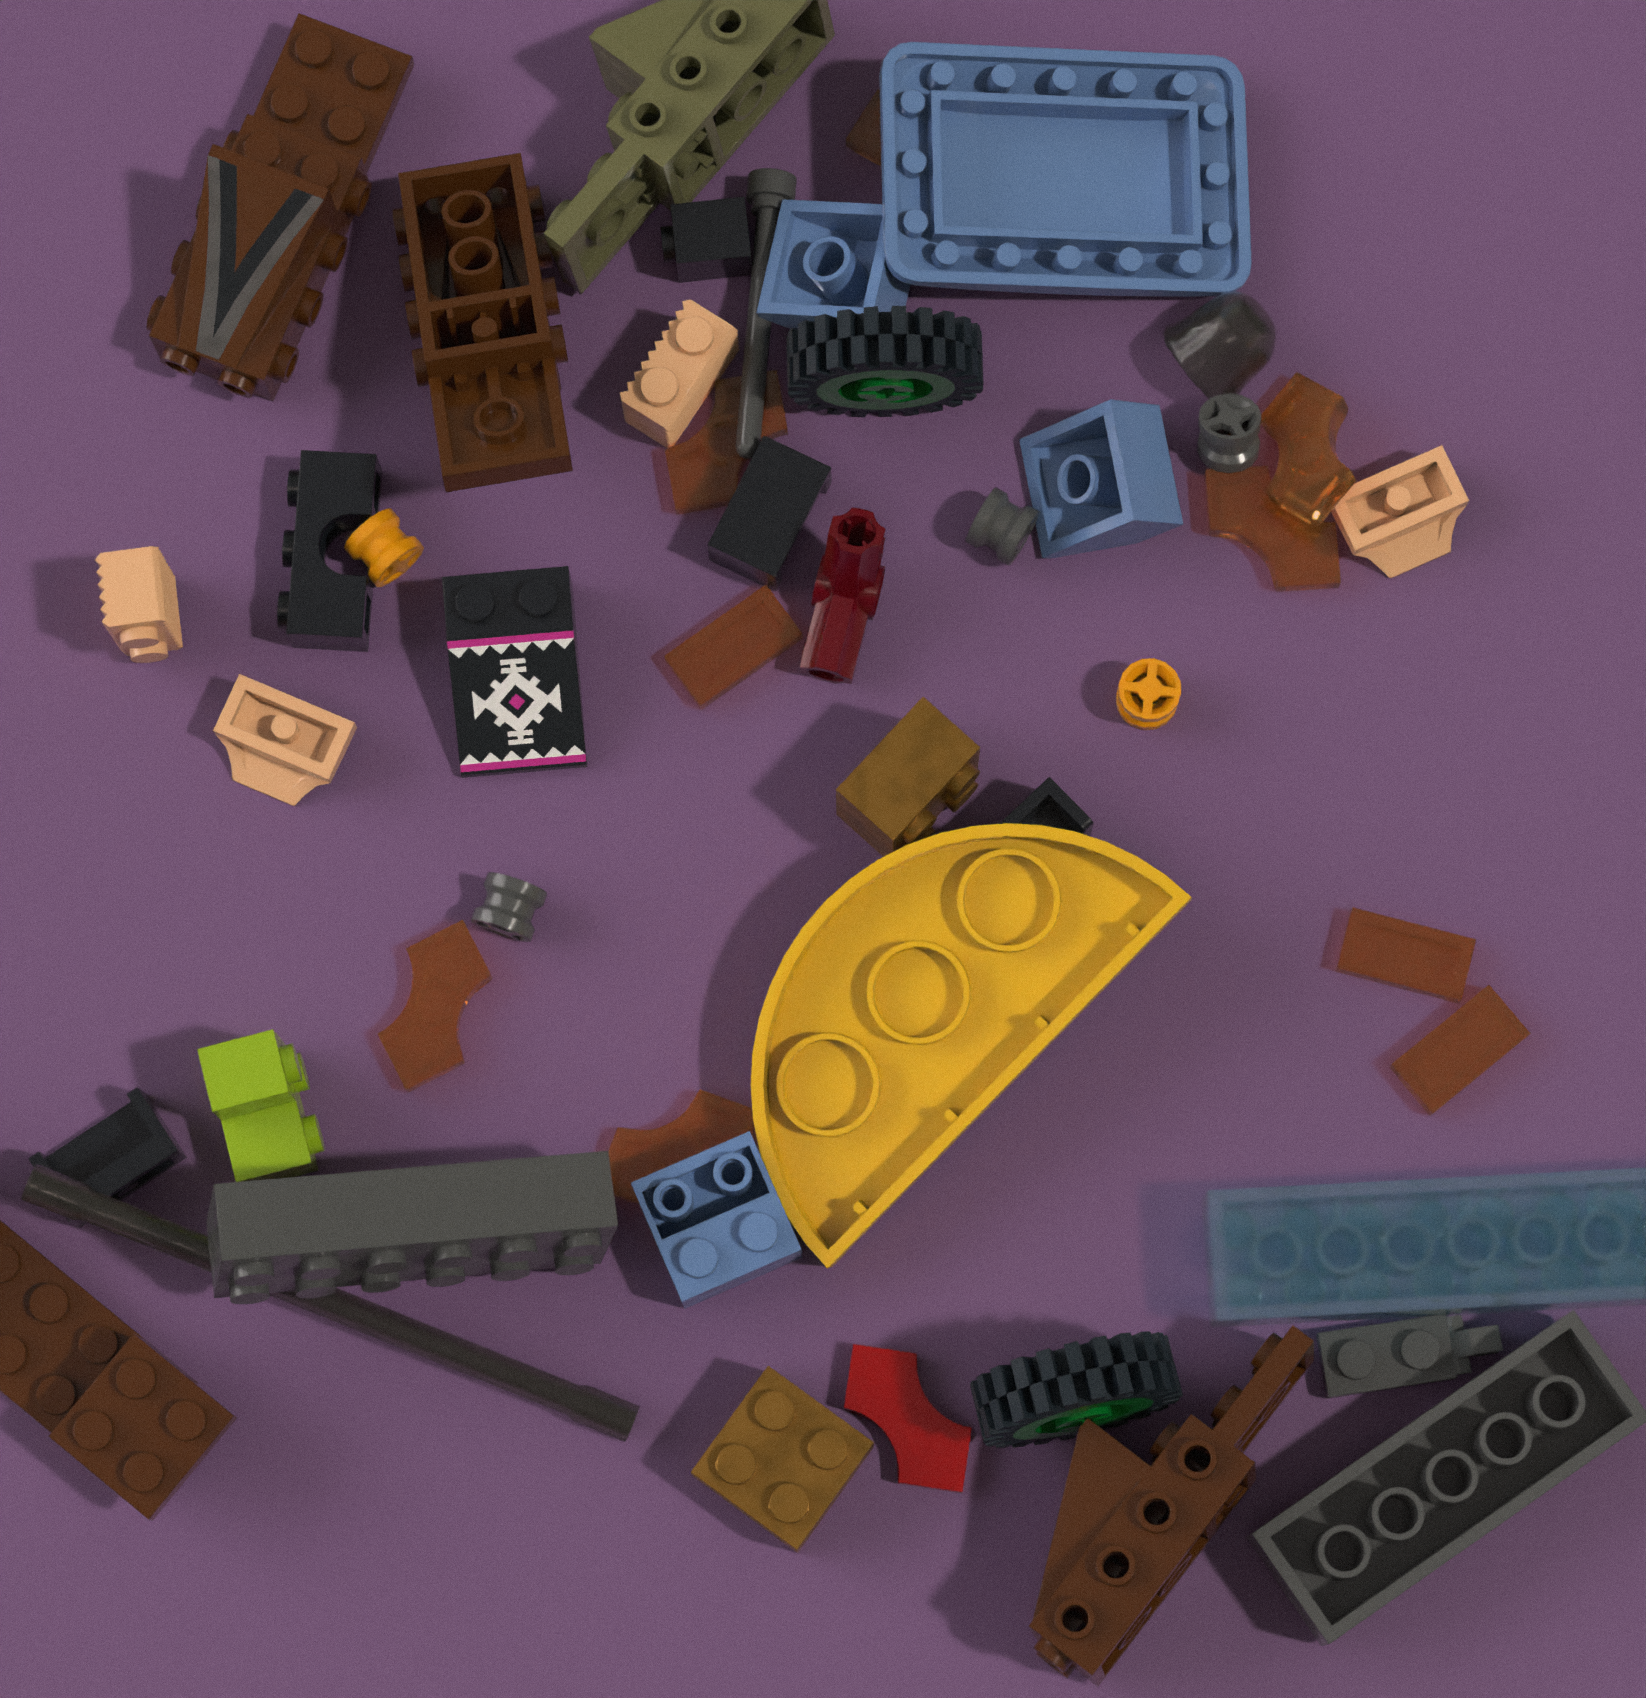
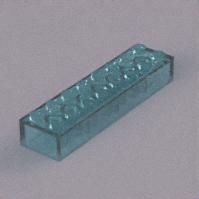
(1426, 1247)

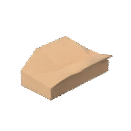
(1403, 513)
(280, 741)

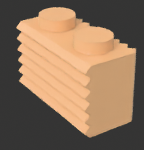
(679, 373)
(140, 603)

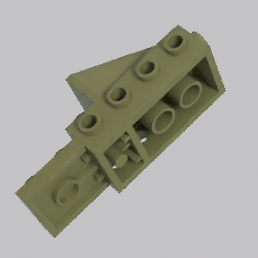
(674, 76)

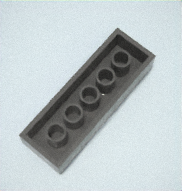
(410, 1226)
(1447, 1478)

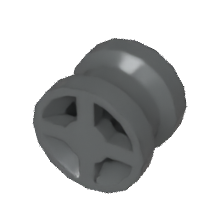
(1229, 433)
(1002, 526)
(509, 907)

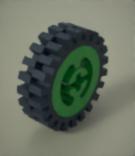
(884, 361)
(1063, 1387)

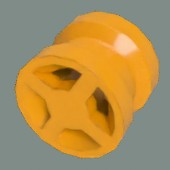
(383, 547)
(1150, 681)

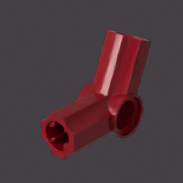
(844, 596)

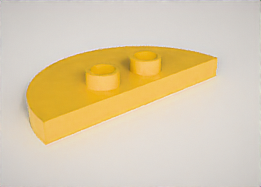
(927, 1001)

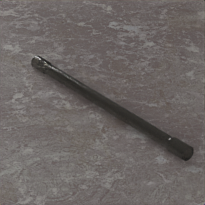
(579, 1402)

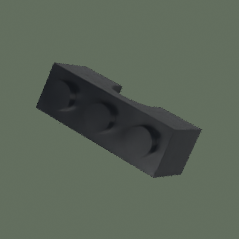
(330, 497)

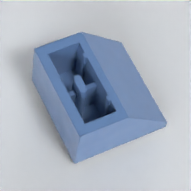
(717, 1219)

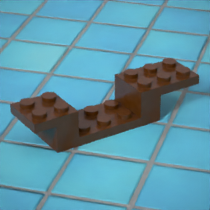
(99, 1382)

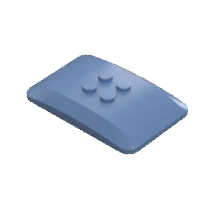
(1064, 170)

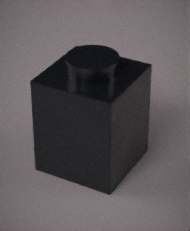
(708, 239)

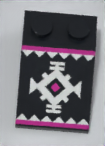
(515, 671)

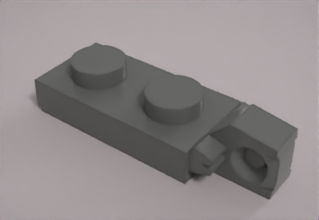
(1401, 1354)

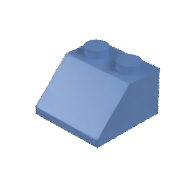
(827, 262)
(1101, 479)

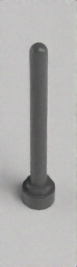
(764, 193)

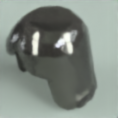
(1223, 343)

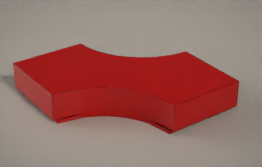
(926, 1444)

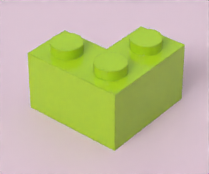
(257, 1097)

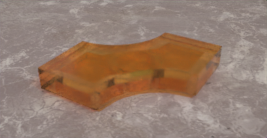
(1306, 426)
(707, 465)
(1290, 547)
(444, 979)
(702, 1126)

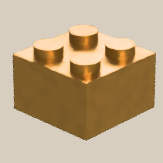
(909, 780)
(782, 1459)

